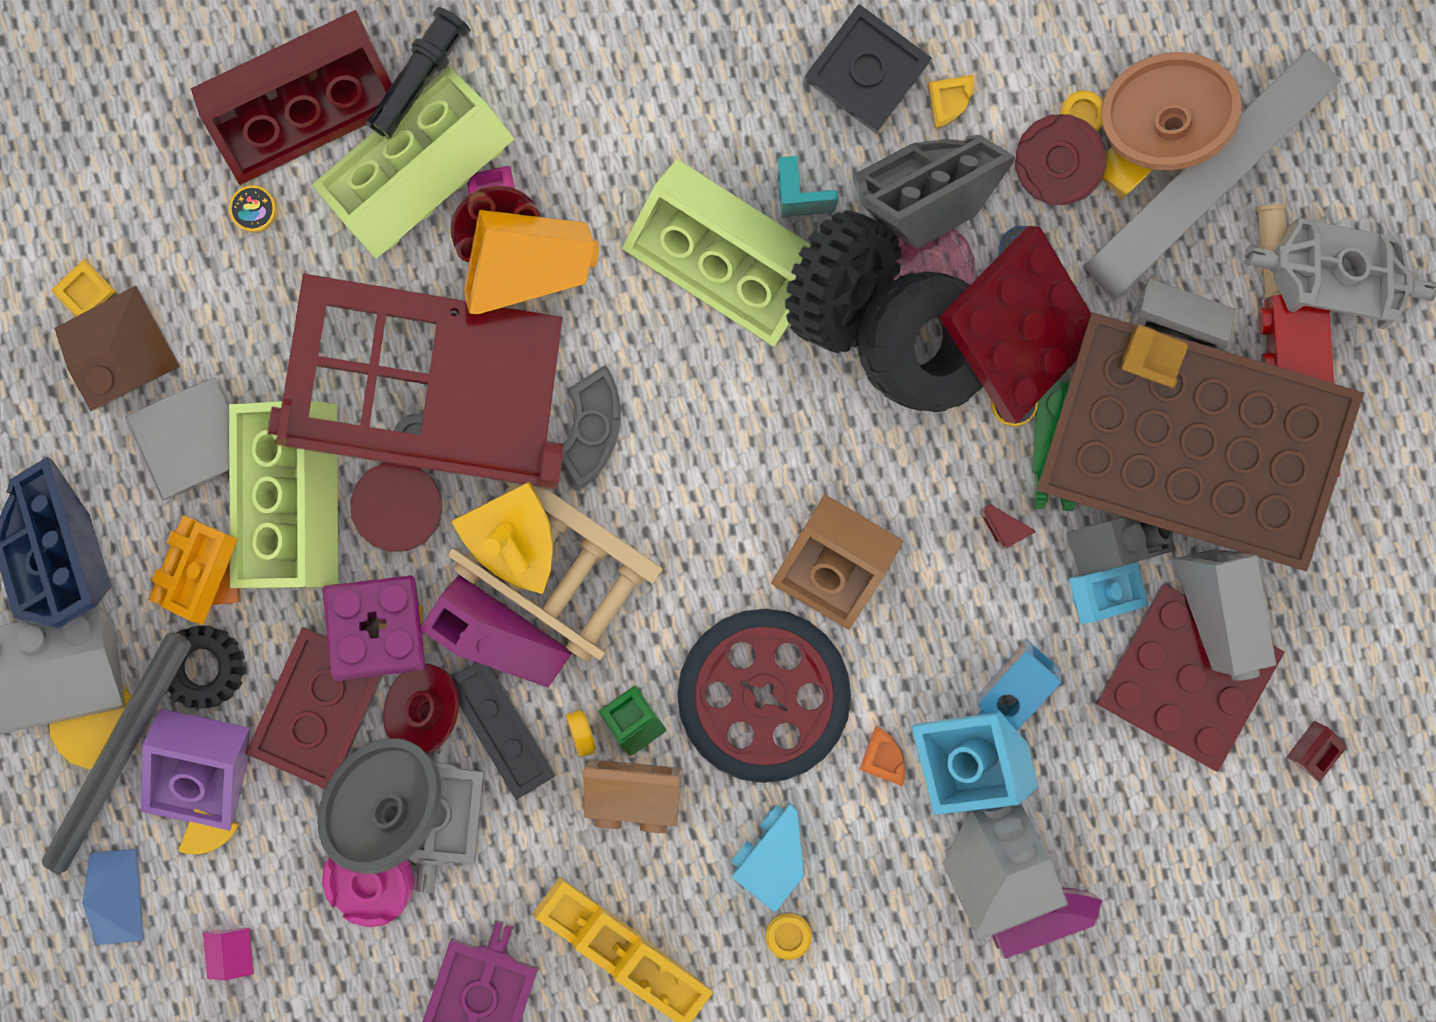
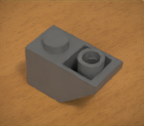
(1117, 544)

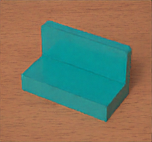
(796, 203)

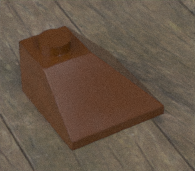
(115, 349)

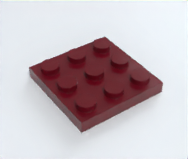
(1019, 324)
(1171, 689)

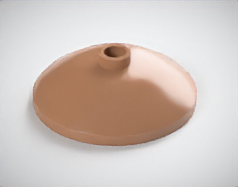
(1168, 94)

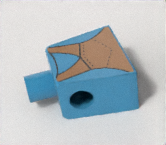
(1025, 675)

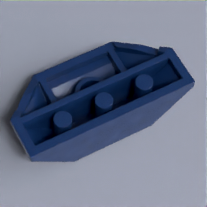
(49, 549)

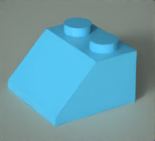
(974, 763)

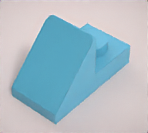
(1108, 593)

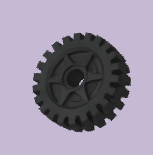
(840, 278)

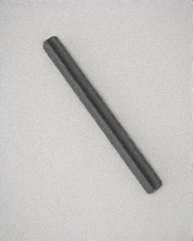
(116, 752)

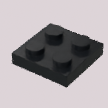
(867, 68)

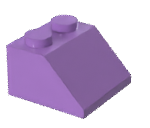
(192, 766)

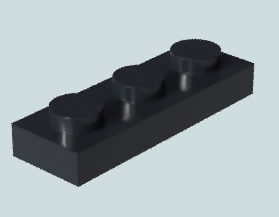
(502, 730)

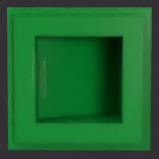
(632, 721)

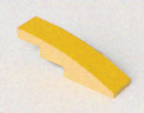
(622, 952)

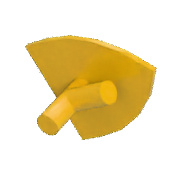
(511, 538)

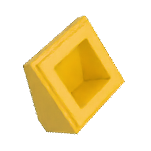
(1122, 175)

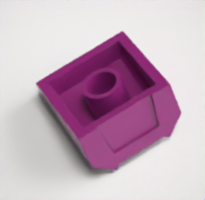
(1075, 917)

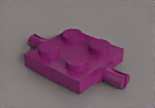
(481, 982)

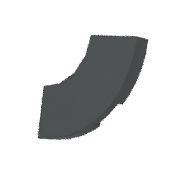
(594, 427)

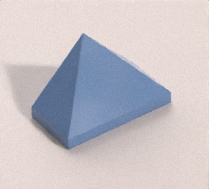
(113, 897)

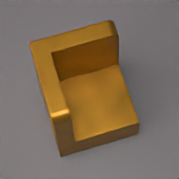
(1153, 356)

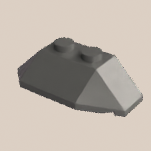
(932, 186)

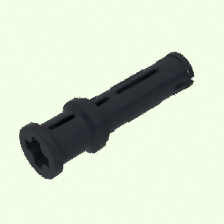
(427, 56)

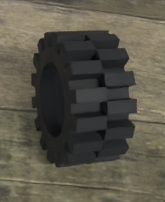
(229, 672)

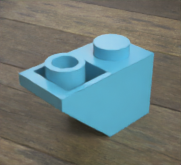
(775, 861)

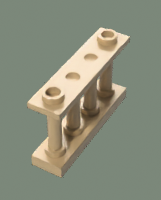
(596, 545)

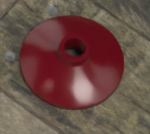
(422, 707)

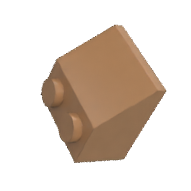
(837, 562)

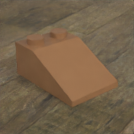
(632, 794)

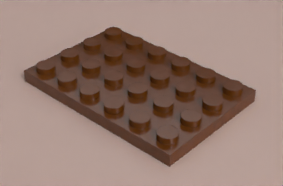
(1223, 457)

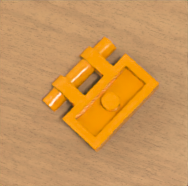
(192, 569)

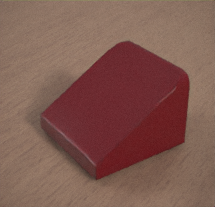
(1004, 527)

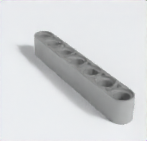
(1204, 184)

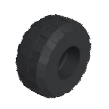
(889, 341)

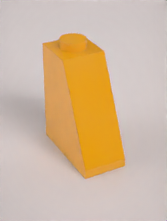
(525, 259)

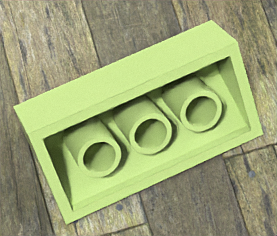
(399, 181)
(718, 249)
(281, 504)

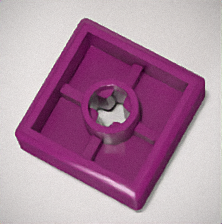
(350, 608)

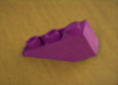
(493, 635)

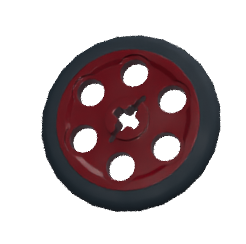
(817, 727)

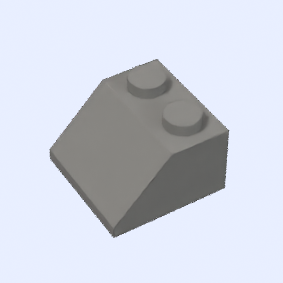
(1183, 315)

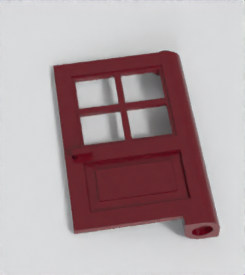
(483, 393)

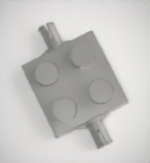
(457, 823)

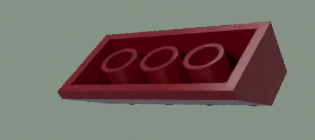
(293, 97)

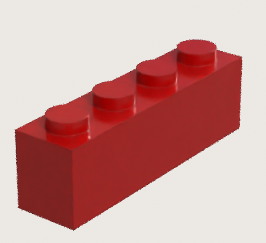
(1297, 339)

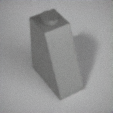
(1228, 610)

